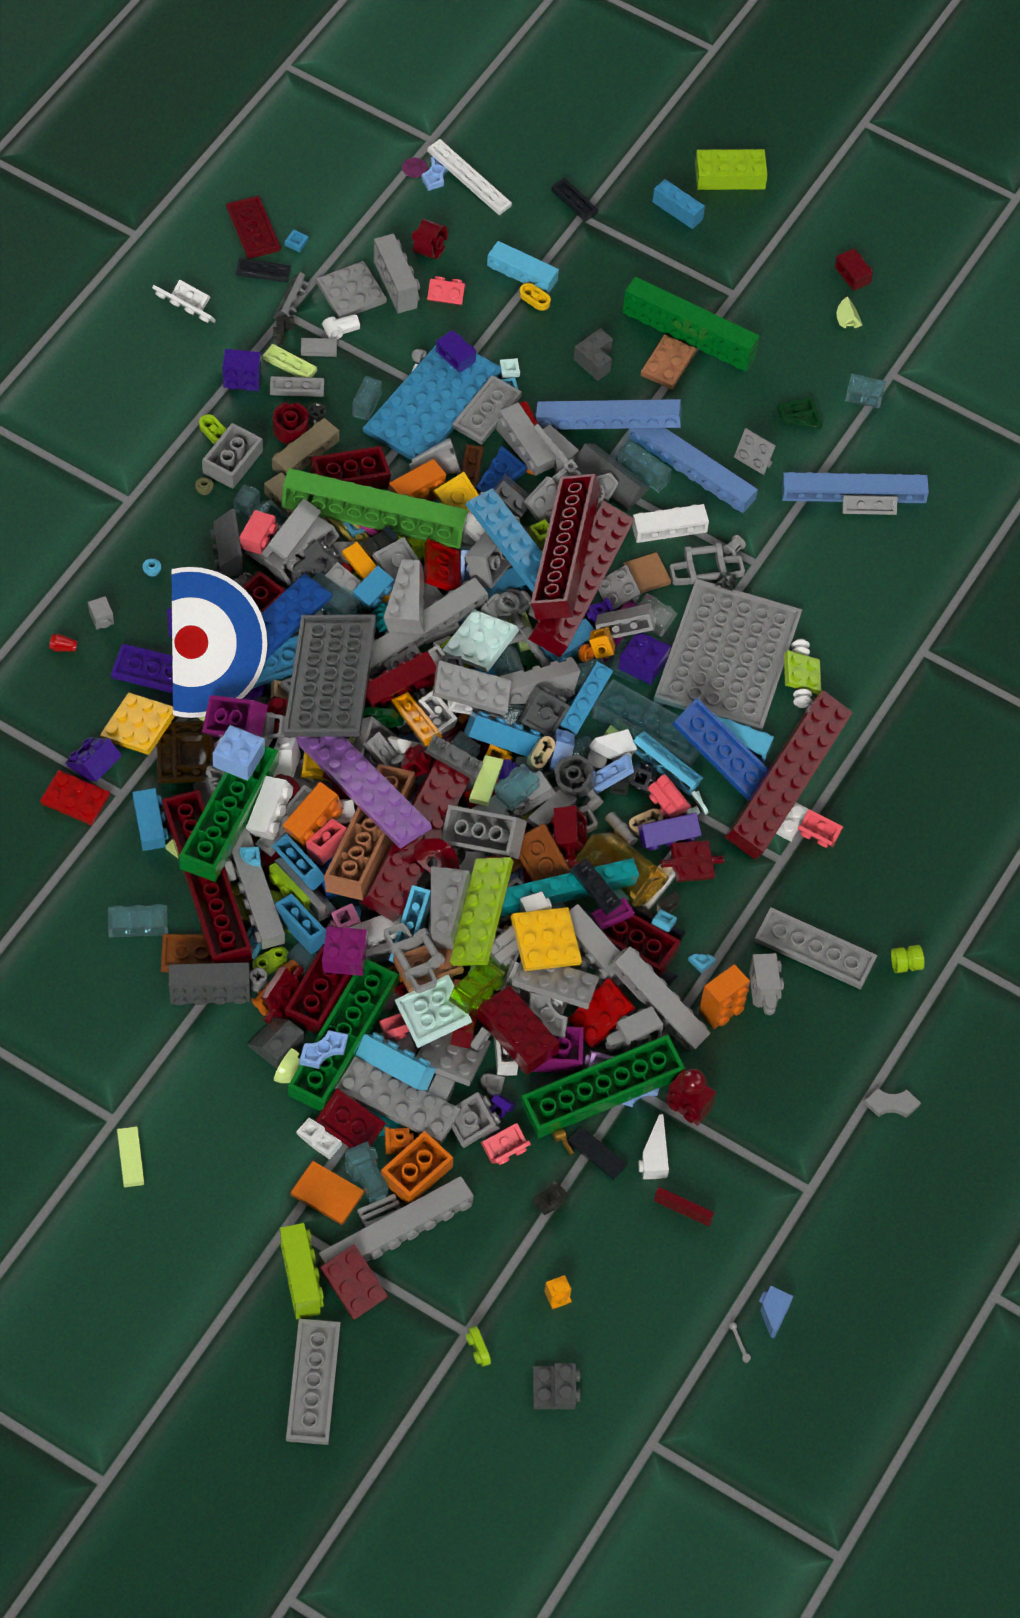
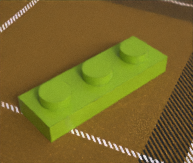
(287, 885)

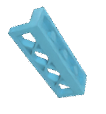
(668, 761)

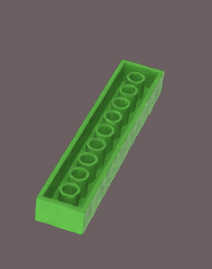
(376, 508)

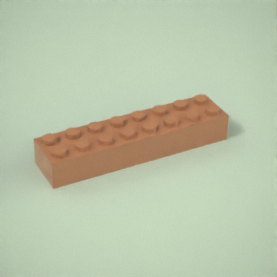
(364, 844)

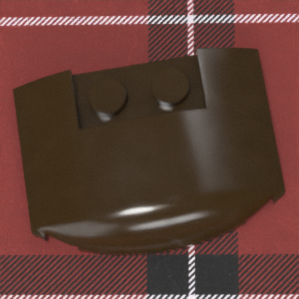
(184, 753)

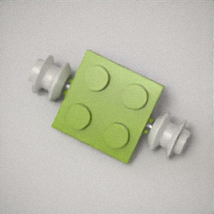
(802, 673)

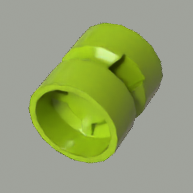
(905, 959)

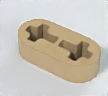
(544, 755)
(644, 818)

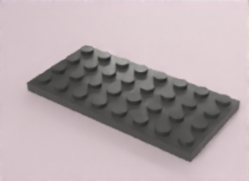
(330, 676)

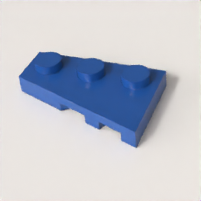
(503, 464)

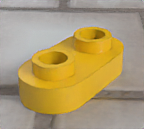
(537, 297)

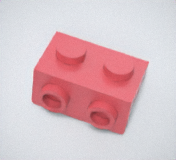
(446, 291)
(820, 828)
(394, 1027)
(505, 1144)

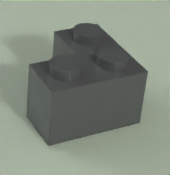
(593, 354)

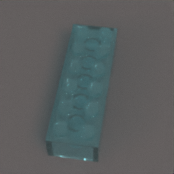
(632, 711)

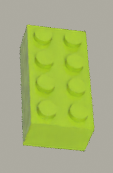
(731, 169)
(301, 1270)

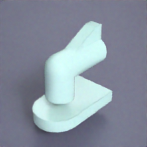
(697, 798)

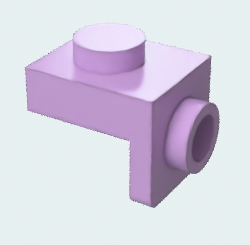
(595, 1058)

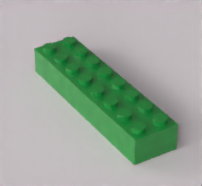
(690, 324)
(225, 819)
(352, 1015)
(602, 1086)

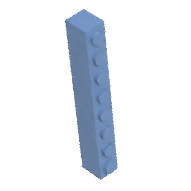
(610, 414)
(696, 466)
(832, 486)

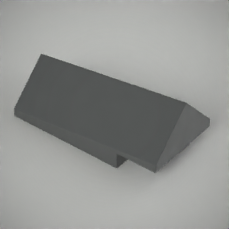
(596, 461)

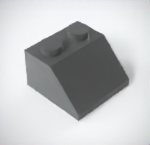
(512, 495)
(276, 1040)

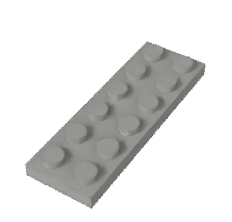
(815, 948)
(398, 1100)
(313, 1381)

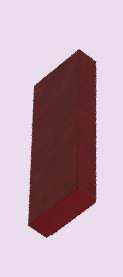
(684, 1206)

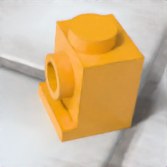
(558, 1292)

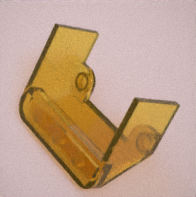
(610, 848)

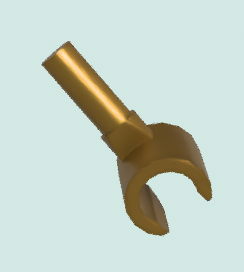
(560, 1135)

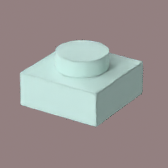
(509, 368)

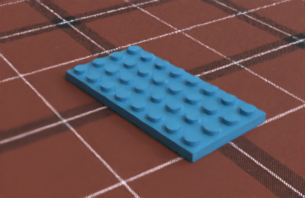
(428, 404)

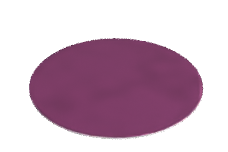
(414, 167)

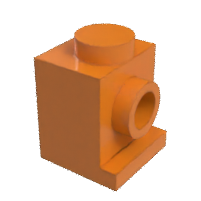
(392, 1144)

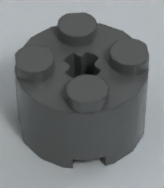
(575, 765)

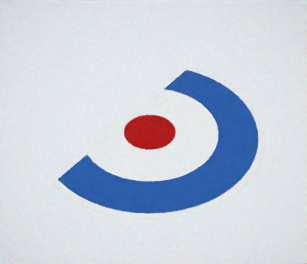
(215, 640)

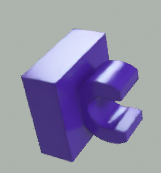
(503, 1103)

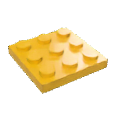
(138, 723)
(546, 939)

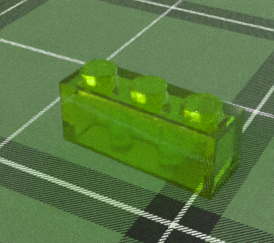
(476, 987)

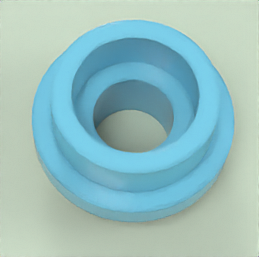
(152, 571)

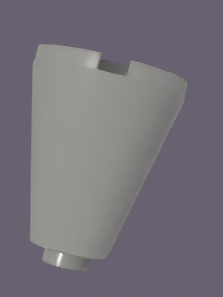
(443, 454)

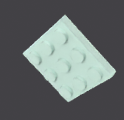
(481, 640)
(430, 1013)

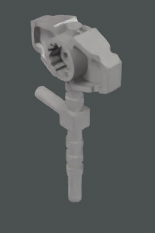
(606, 482)
(512, 606)

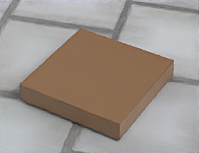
(648, 572)

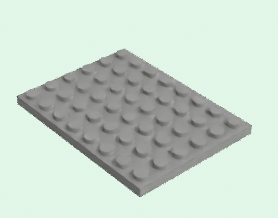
(728, 654)

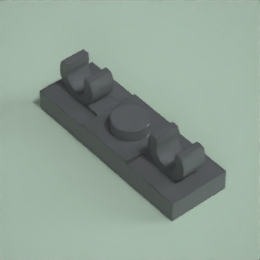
(290, 296)
(454, 757)

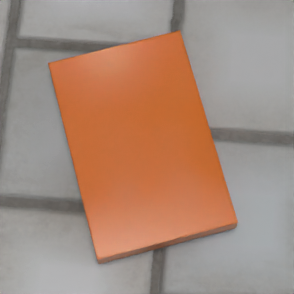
(327, 1193)

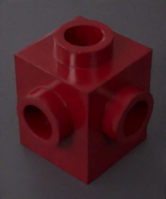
(416, 760)

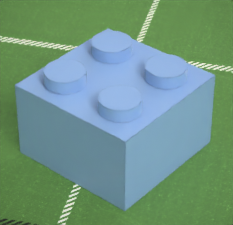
(238, 752)

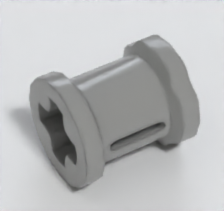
(734, 546)
(255, 975)

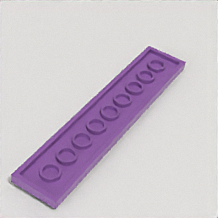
(366, 788)

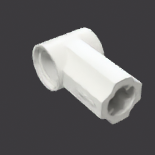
(337, 327)

